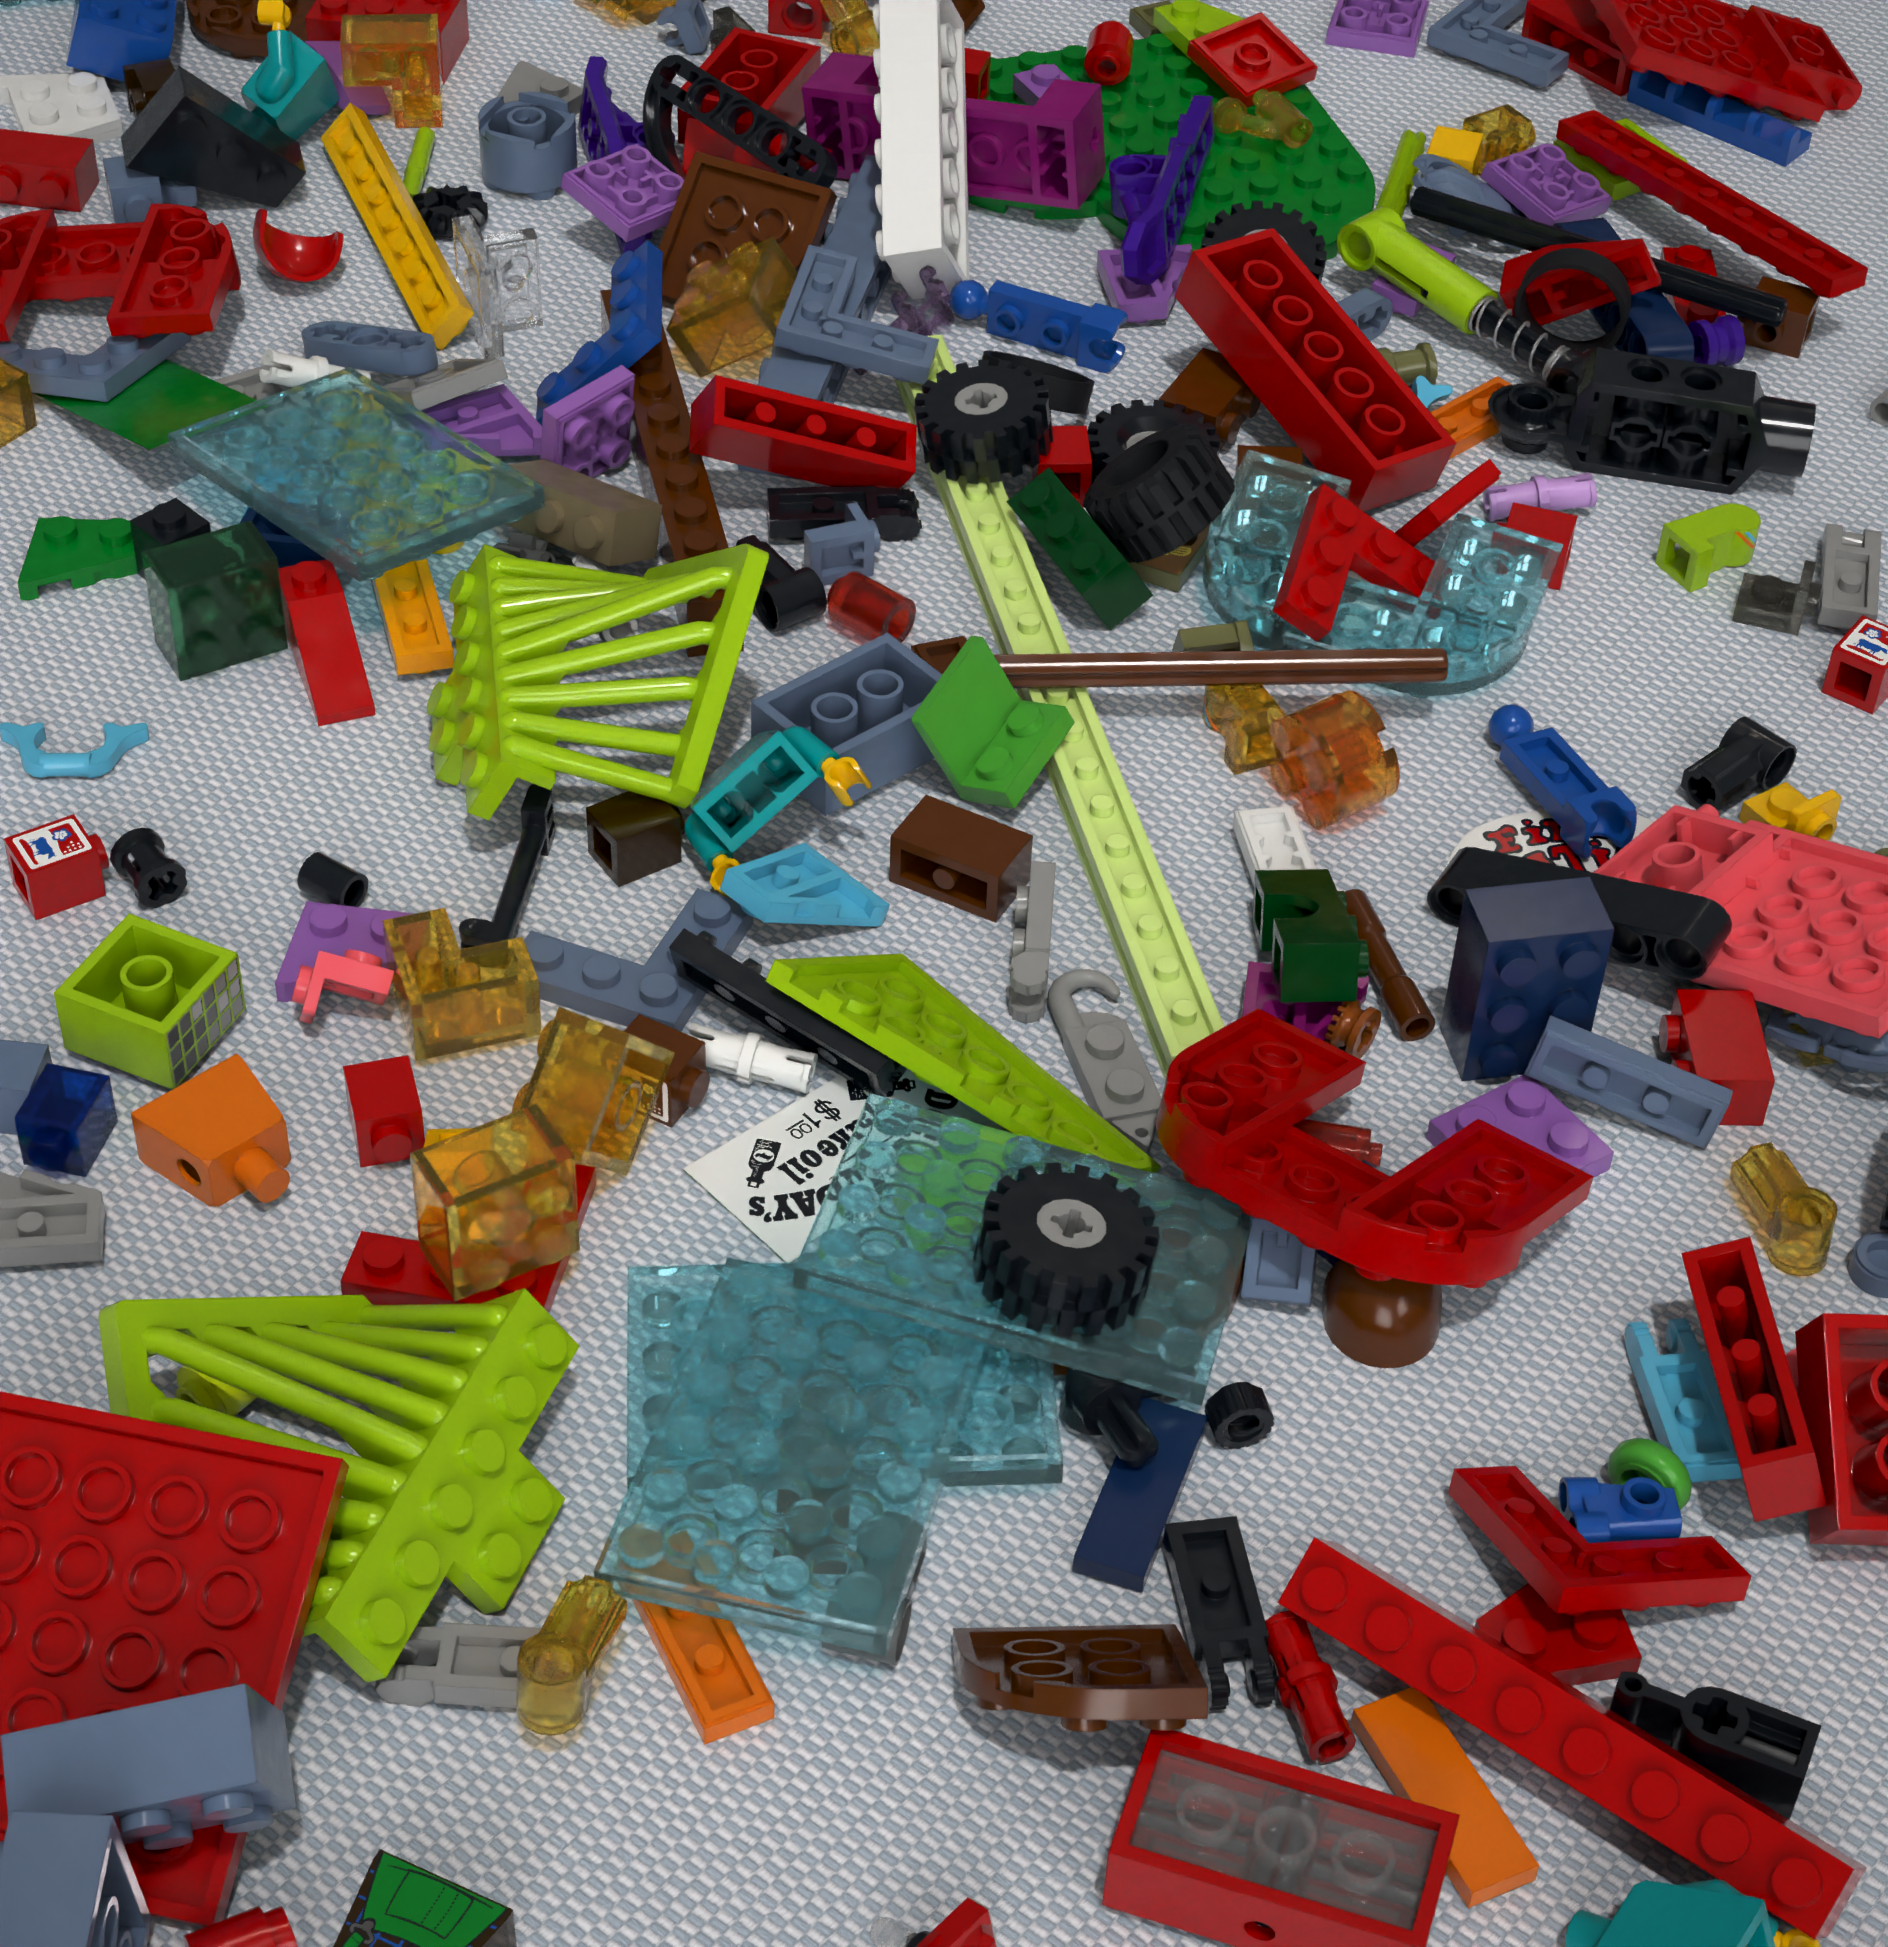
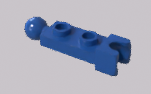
(1044, 321)
(1562, 782)

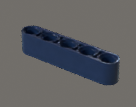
(1652, 323)

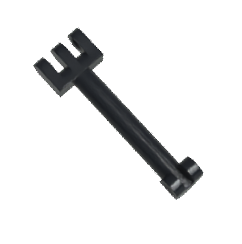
(535, 840)

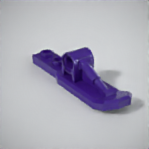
(606, 128)
(1159, 193)

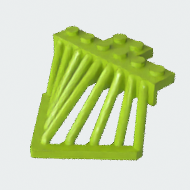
(504, 689)
(437, 1464)

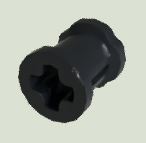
(148, 867)

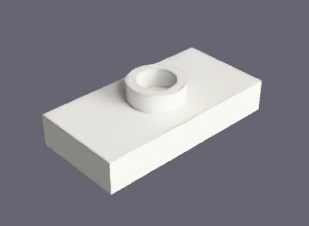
(1272, 840)

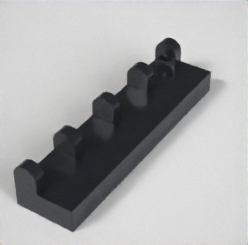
(747, 993)

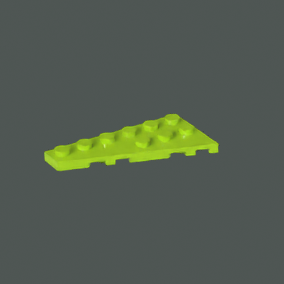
(950, 1047)

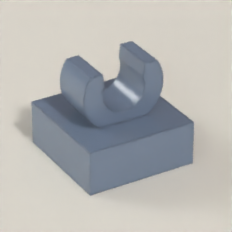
(691, 22)

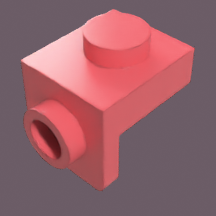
(353, 975)

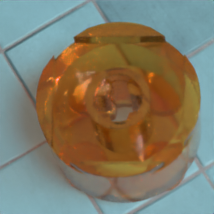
(1333, 758)

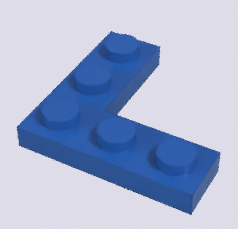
(632, 330)

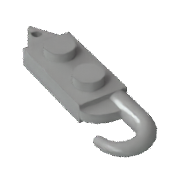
(1106, 1059)

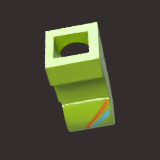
(1708, 542)

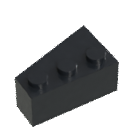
(212, 143)

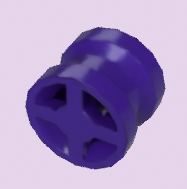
(1718, 341)

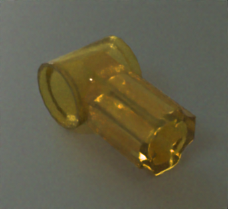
(852, 27)
(1790, 1212)
(566, 1655)

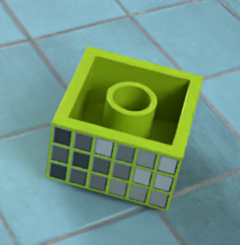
(150, 1001)

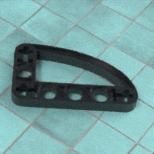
(663, 94)

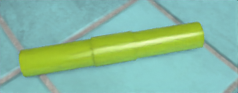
(418, 160)

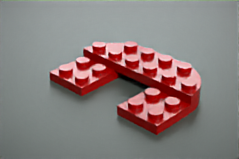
(159, 271)
(1437, 1221)

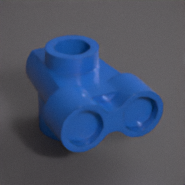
(1620, 1512)

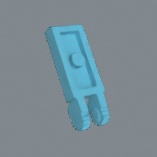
(1683, 1400)

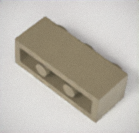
(590, 516)

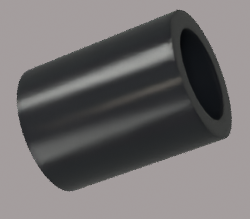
(332, 881)

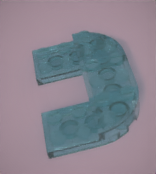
(1472, 606)

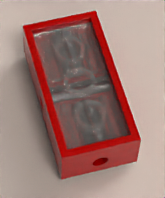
(1273, 1852)

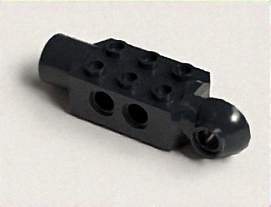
(1660, 422)

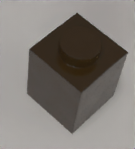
(634, 836)

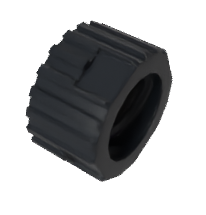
(1239, 1415)

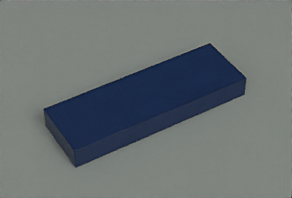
(1139, 1501)

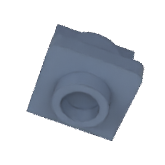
(842, 547)
(1277, 1267)

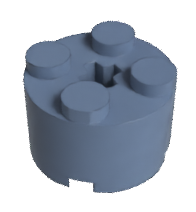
(527, 144)

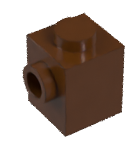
(1797, 325)

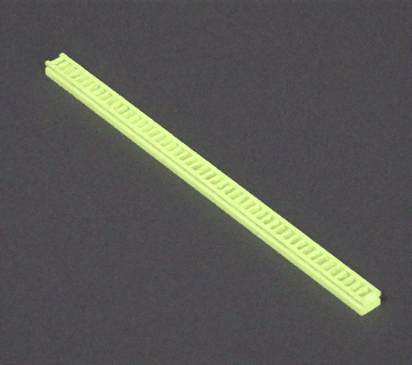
(1082, 770)

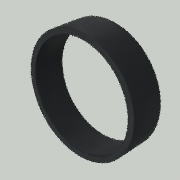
(1588, 262)
(1067, 389)

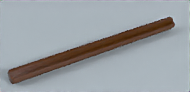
(1225, 668)

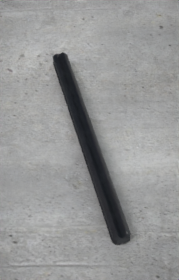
(1533, 235)

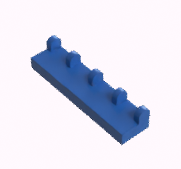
(1719, 117)

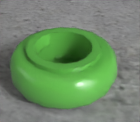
(1650, 1459)

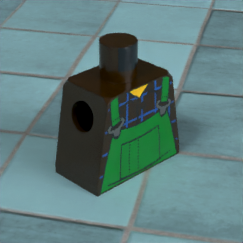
(417, 1908)

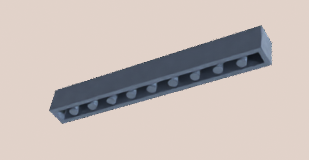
(853, 235)

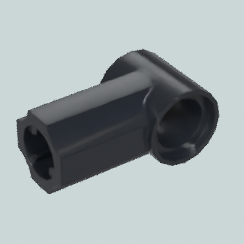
(786, 593)
(1744, 759)

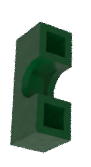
(1080, 548)
(1309, 936)

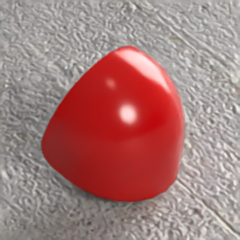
(292, 255)

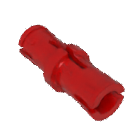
(1308, 1688)

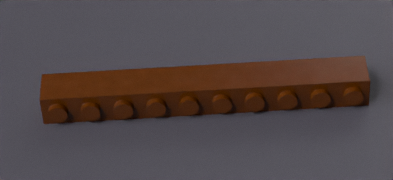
(671, 473)

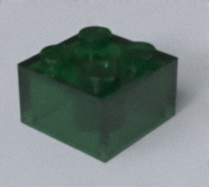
(215, 600)

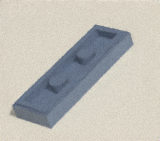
(1628, 1082)

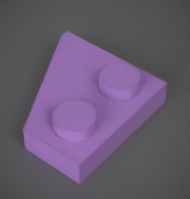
(1142, 301)
(492, 422)
(331, 930)

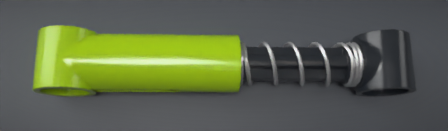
(1384, 245)

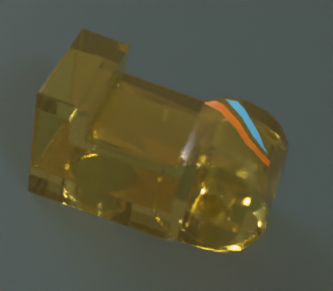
(1244, 720)

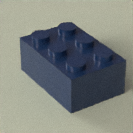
(1516, 963)

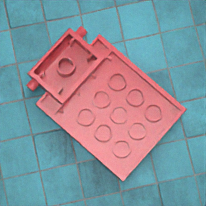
(1800, 910)

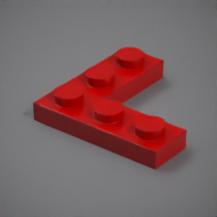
(1328, 544)
(398, 1273)
(1586, 1575)

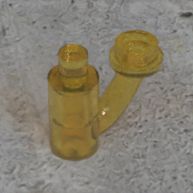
(1275, 118)

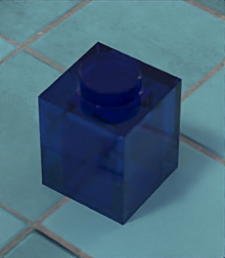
(66, 1120)

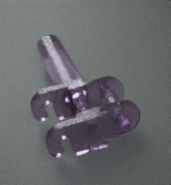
(912, 319)

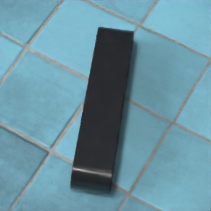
(1652, 924)

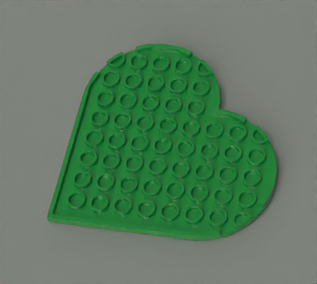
(1141, 114)

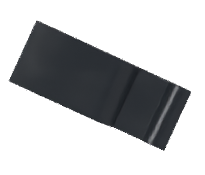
(1726, 1733)

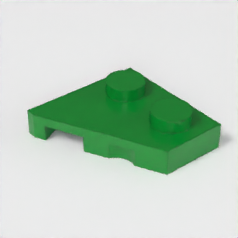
(76, 551)

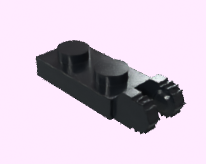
(808, 508)
(1219, 1605)

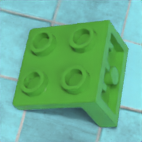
(984, 732)

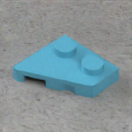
(802, 889)

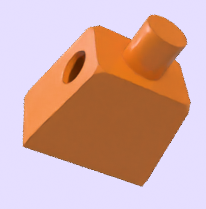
(216, 1136)

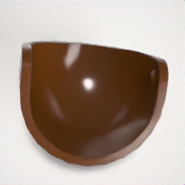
(1380, 1320)

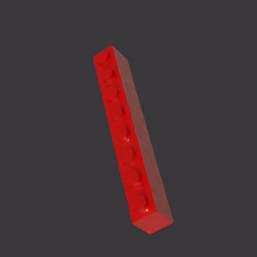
(1574, 1738)

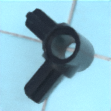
(1109, 1409)

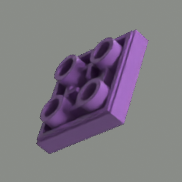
(1378, 25)
(1547, 185)
(626, 191)
(591, 425)

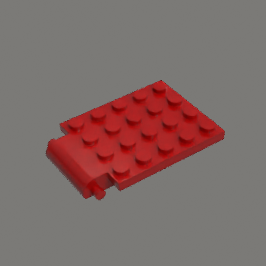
(1734, 52)

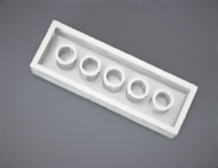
(921, 142)

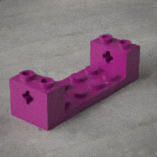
(1013, 150)

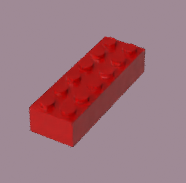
(1314, 368)

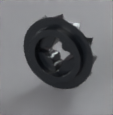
(445, 203)

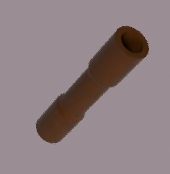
(1396, 989)

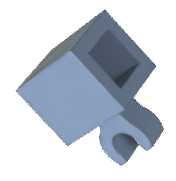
(134, 191)

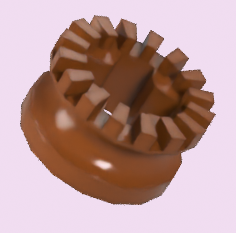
(1354, 1028)

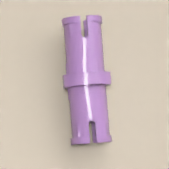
(1539, 492)

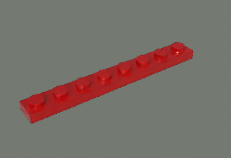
(1713, 204)

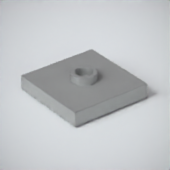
(448, 381)

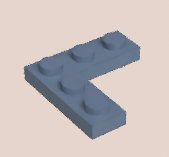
(1477, 34)
(817, 328)
(97, 374)
(624, 989)

